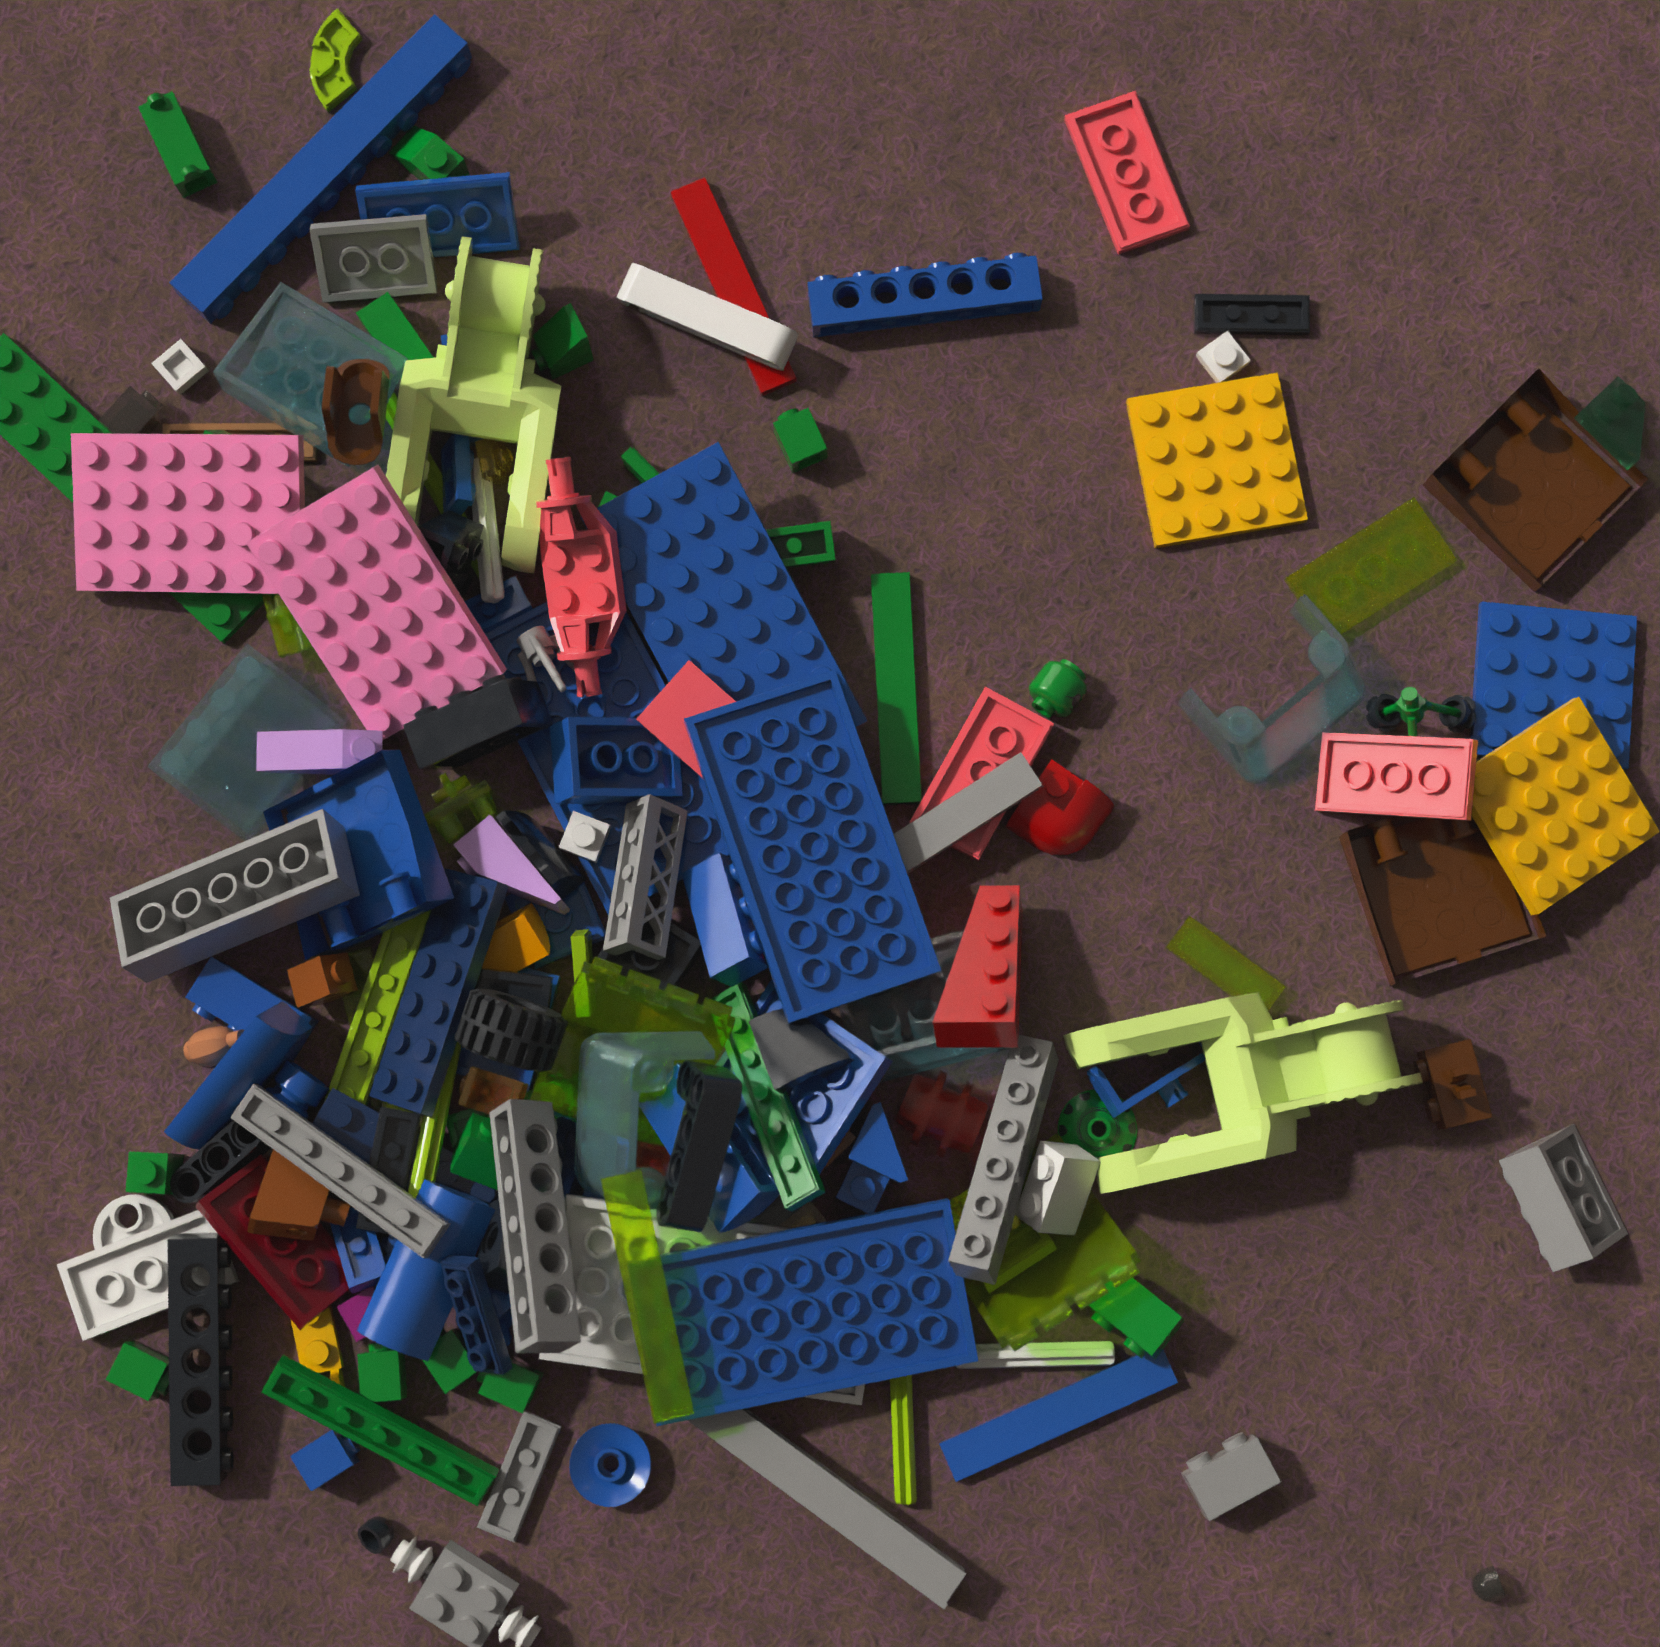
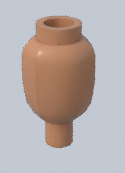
(210, 1045)

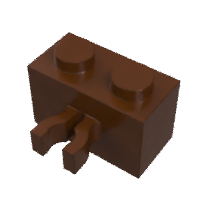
(1452, 1085)

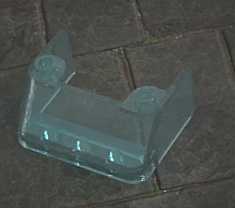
(1264, 748)
(609, 1087)

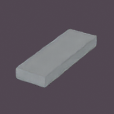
(519, 1476)

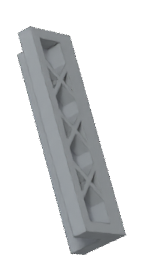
(634, 868)

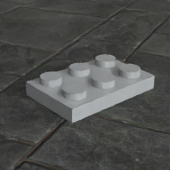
(373, 258)

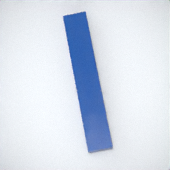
(1056, 1414)

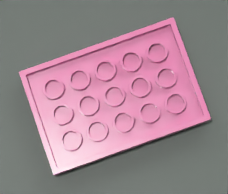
(180, 509)
(376, 603)

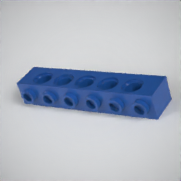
(908, 310)

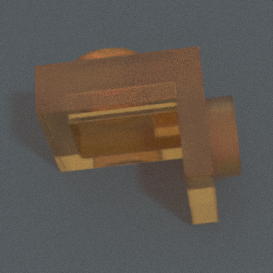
(487, 1090)

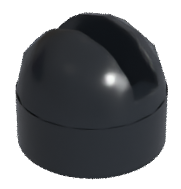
(375, 1534)

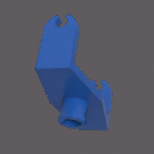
(1167, 1087)

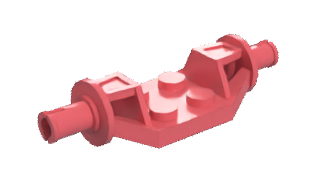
(579, 576)

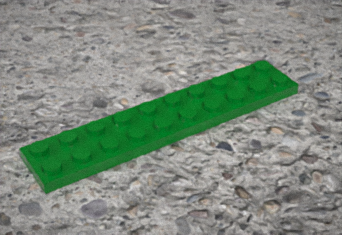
(39, 424)

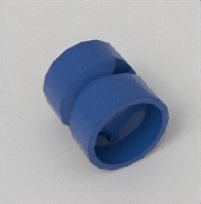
(298, 1088)

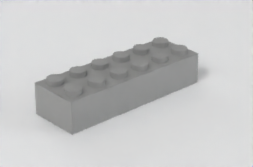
(234, 896)

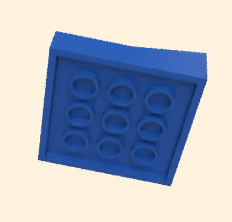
(389, 849)

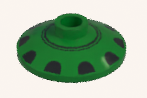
(1082, 1112)

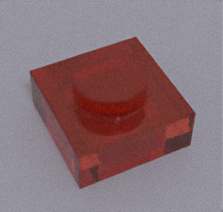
(652, 1156)

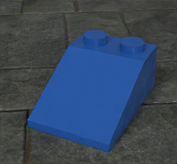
(610, 762)

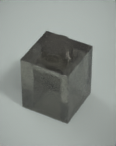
(134, 414)

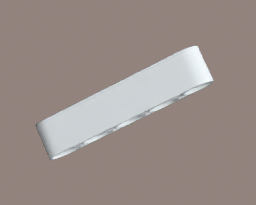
(708, 316)

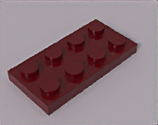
(297, 1273)

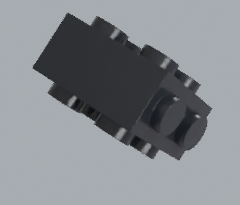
(455, 544)

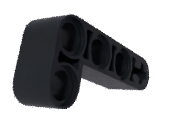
(700, 1144)

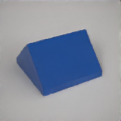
(877, 1148)

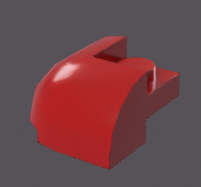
(1062, 813)

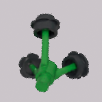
(1387, 711)

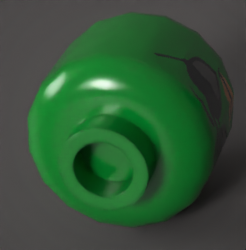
(1058, 688)

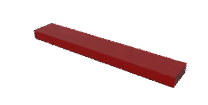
(725, 268)

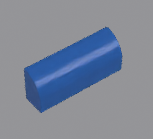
(250, 1061)
(745, 1178)
(411, 1293)

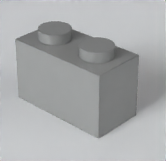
(1230, 1475)

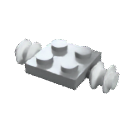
(464, 1595)

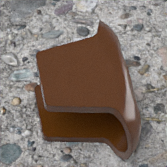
(345, 387)

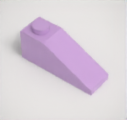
(314, 750)
(496, 857)

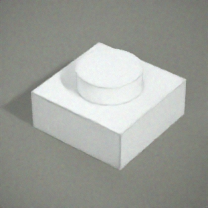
(1223, 358)
(180, 367)
(584, 837)

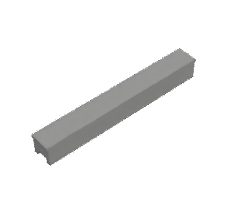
(835, 1502)

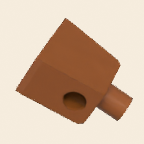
(293, 1203)

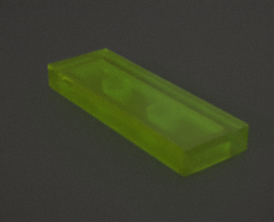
(1222, 963)

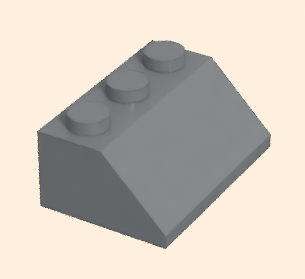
(1563, 1198)

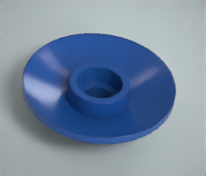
(605, 1486)

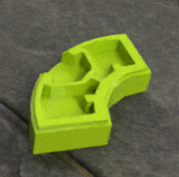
(331, 60)

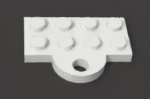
(129, 1266)

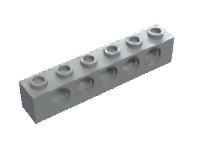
(527, 1157)
(1004, 1160)

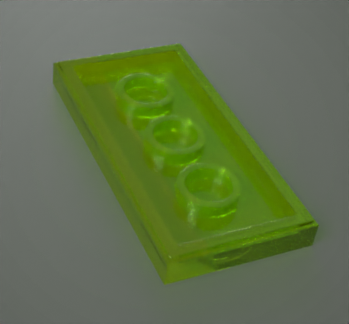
(1373, 567)

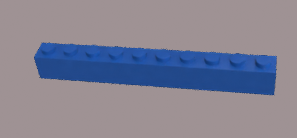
(322, 170)

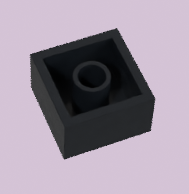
(680, 956)

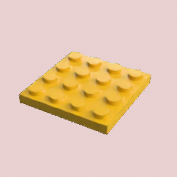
(1216, 460)
(1557, 806)

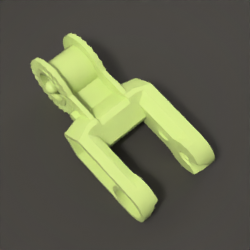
(483, 390)
(1258, 1074)

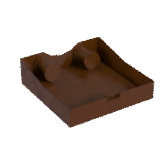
(1530, 483)
(1433, 892)

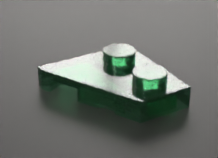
(1616, 421)

